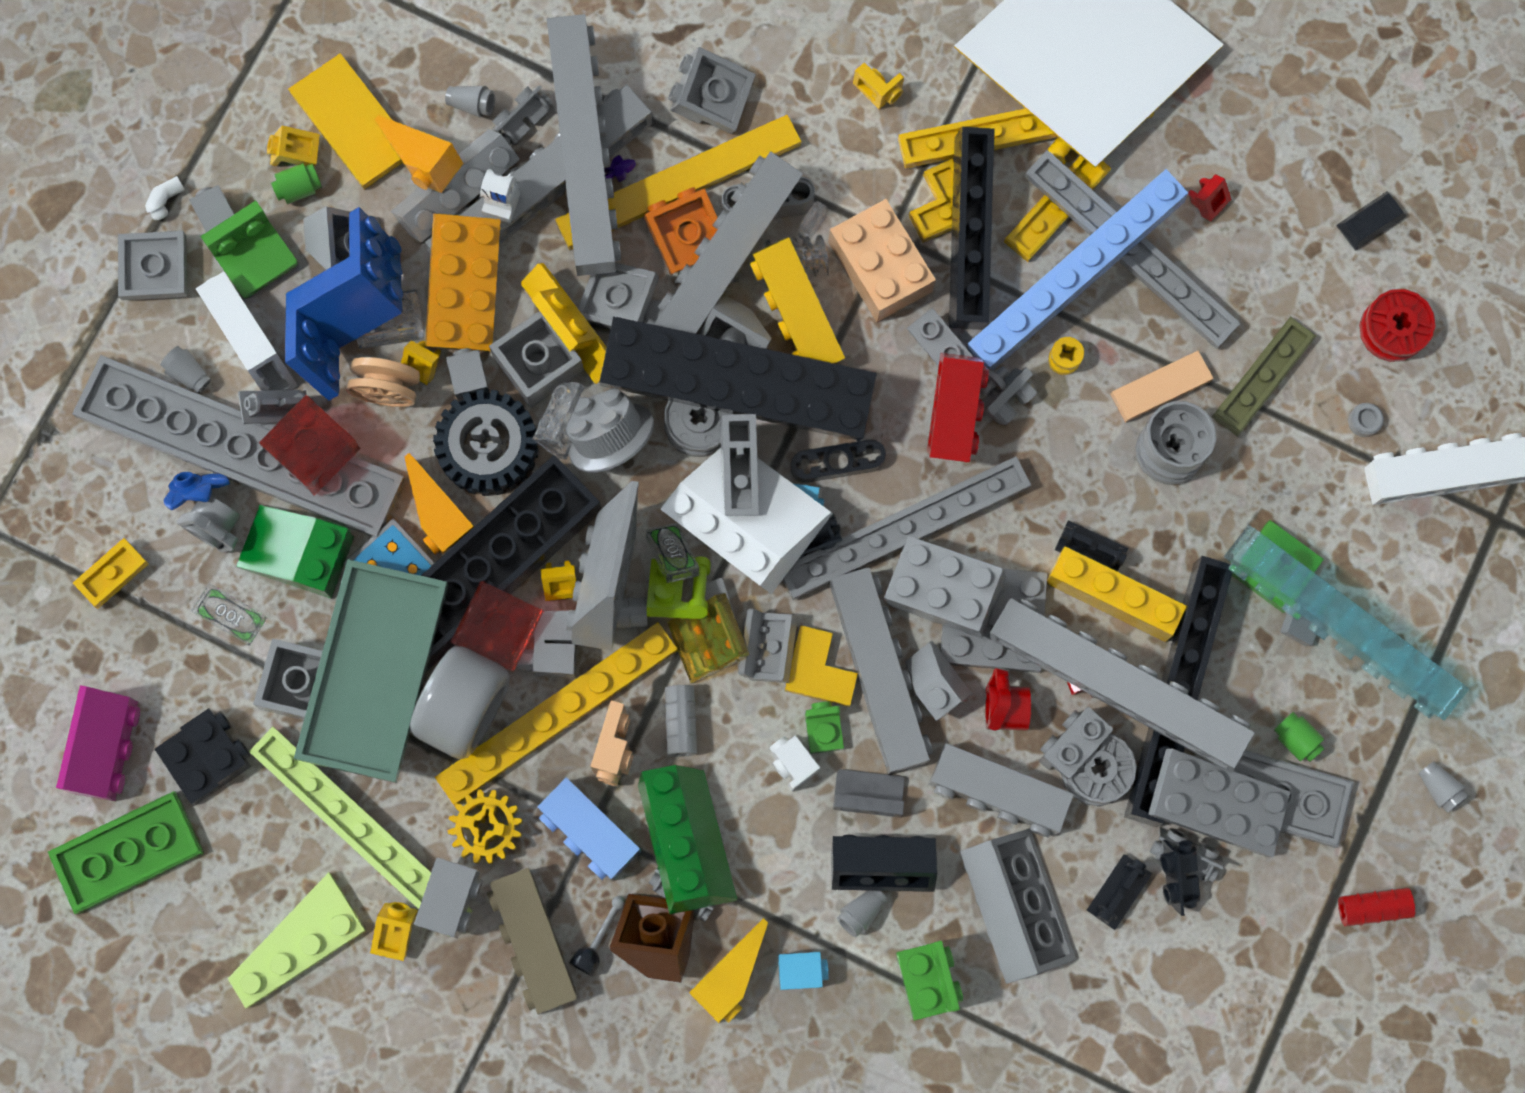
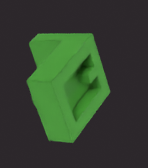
(824, 728)

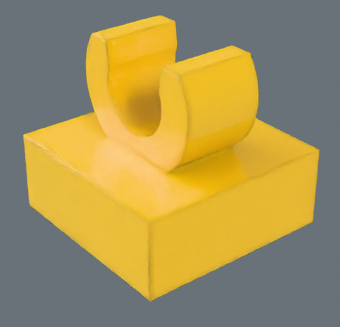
(421, 359)
(558, 581)

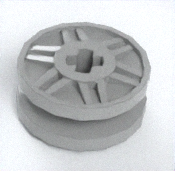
(690, 438)
(1115, 780)

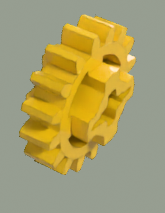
(471, 822)

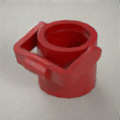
(1006, 705)

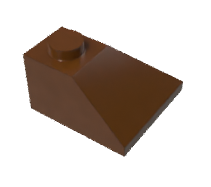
(653, 939)

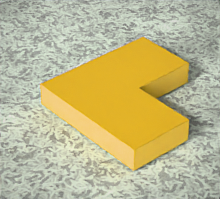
(936, 217)
(812, 677)

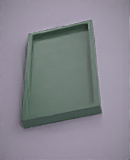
(371, 671)

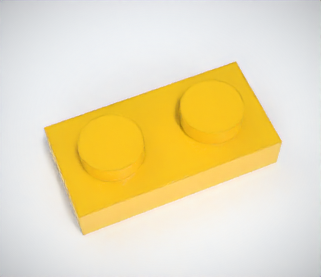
(110, 573)

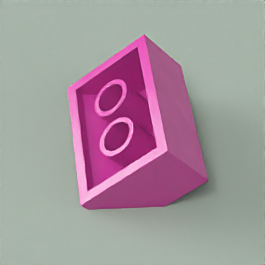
(98, 744)

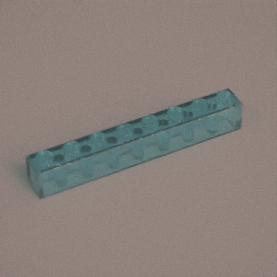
(1345, 622)

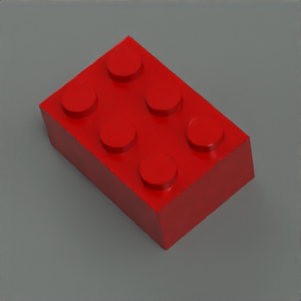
(957, 407)

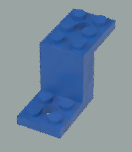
(343, 304)

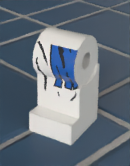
(499, 196)

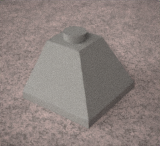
(328, 235)
(735, 323)

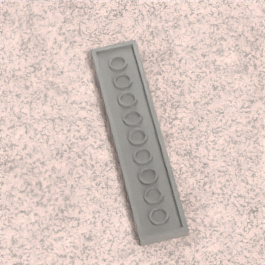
(219, 442)

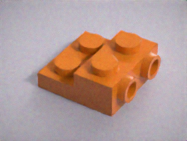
(681, 227)

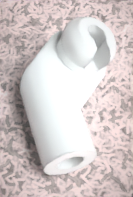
(159, 196)

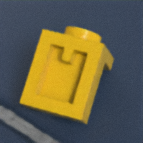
(873, 85)
(293, 146)
(393, 930)

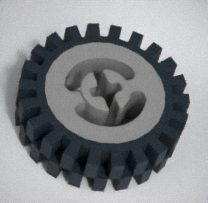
(489, 411)

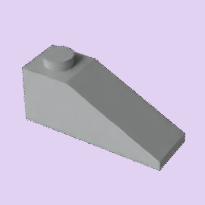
(739, 464)

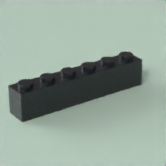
(971, 228)

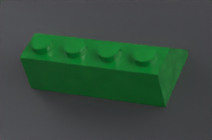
(685, 838)

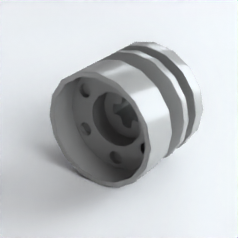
(1183, 428)

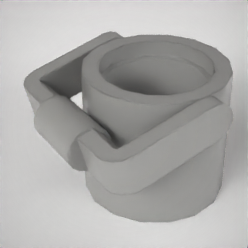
(211, 524)

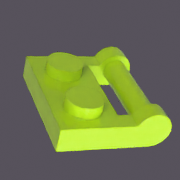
(666, 598)

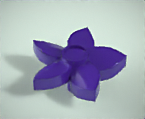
(619, 168)

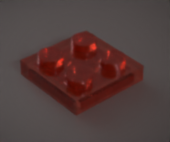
(497, 625)

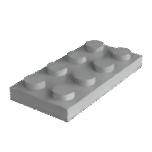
(1219, 803)

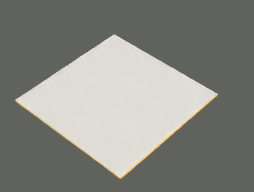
(1089, 64)

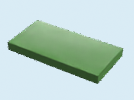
(125, 852)

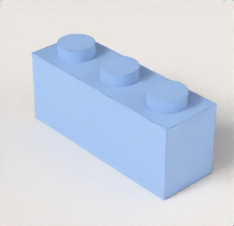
(587, 830)

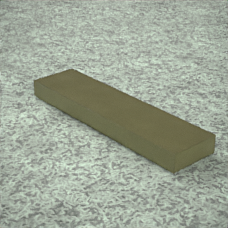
(1263, 376)

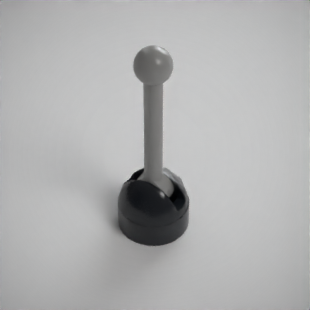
(586, 958)

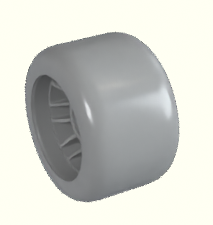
(459, 702)

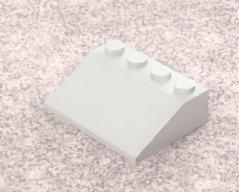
(756, 545)

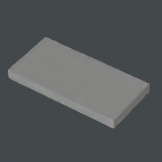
(1315, 801)

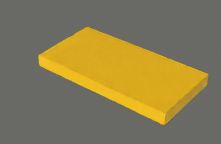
(346, 117)

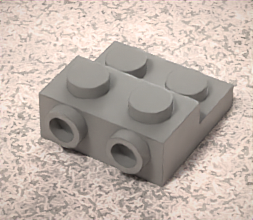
(711, 90)

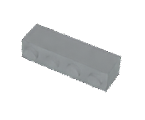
(485, 153)
(1001, 790)

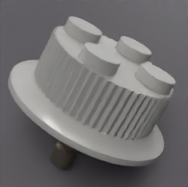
(607, 431)

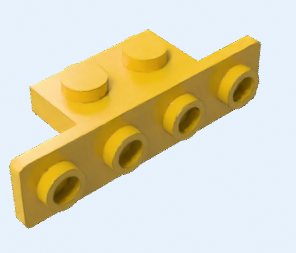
(565, 319)

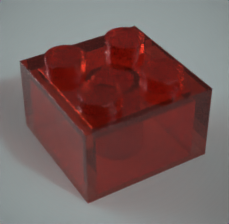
(309, 445)

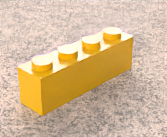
(796, 302)
(1116, 594)

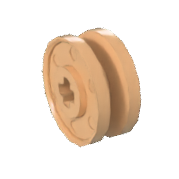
(383, 382)

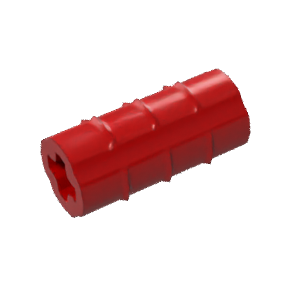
(1376, 907)

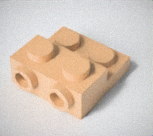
(613, 754)

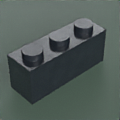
(883, 863)

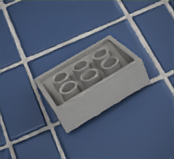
(605, 572)

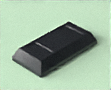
(1371, 220)

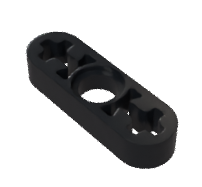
(846, 448)

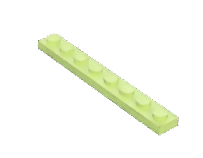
(344, 816)

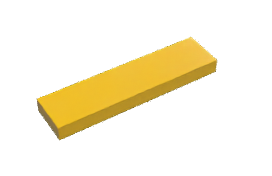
(1047, 217)

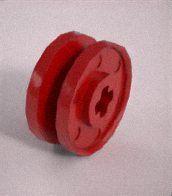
(1379, 322)

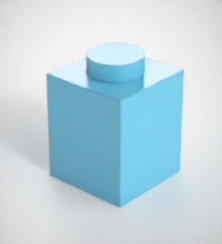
(802, 970)

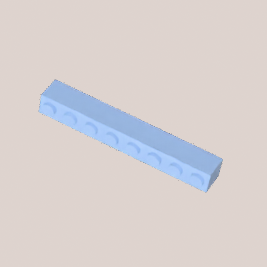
(1078, 270)

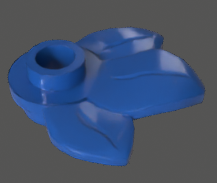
(192, 487)

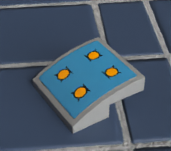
(393, 550)

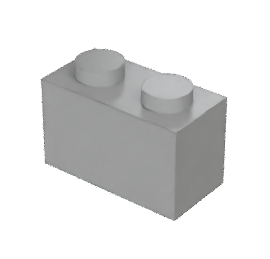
(448, 898)

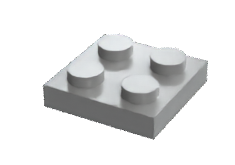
(152, 265)
(618, 294)

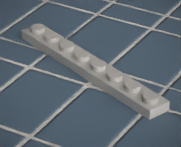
(1143, 260)
(916, 521)

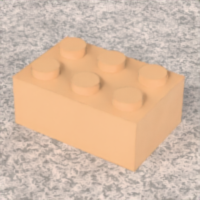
(881, 260)

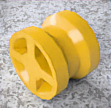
(1061, 361)

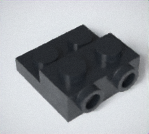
(204, 755)

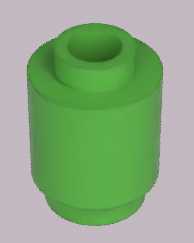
(296, 183)
(1300, 737)

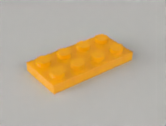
(462, 282)

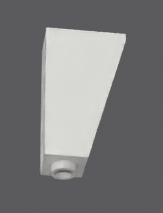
(245, 334)

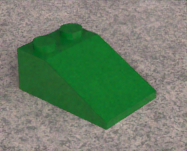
(296, 550)

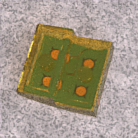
(709, 642)

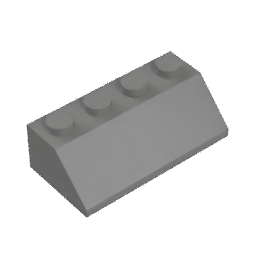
(1018, 905)

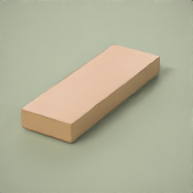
(1161, 386)

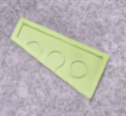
(305, 937)

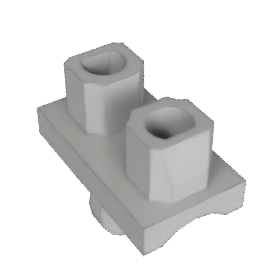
(1015, 384)

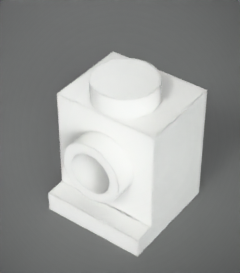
(793, 761)

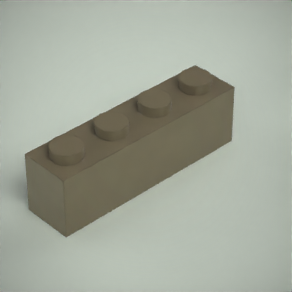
(533, 941)

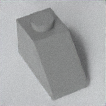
(936, 681)

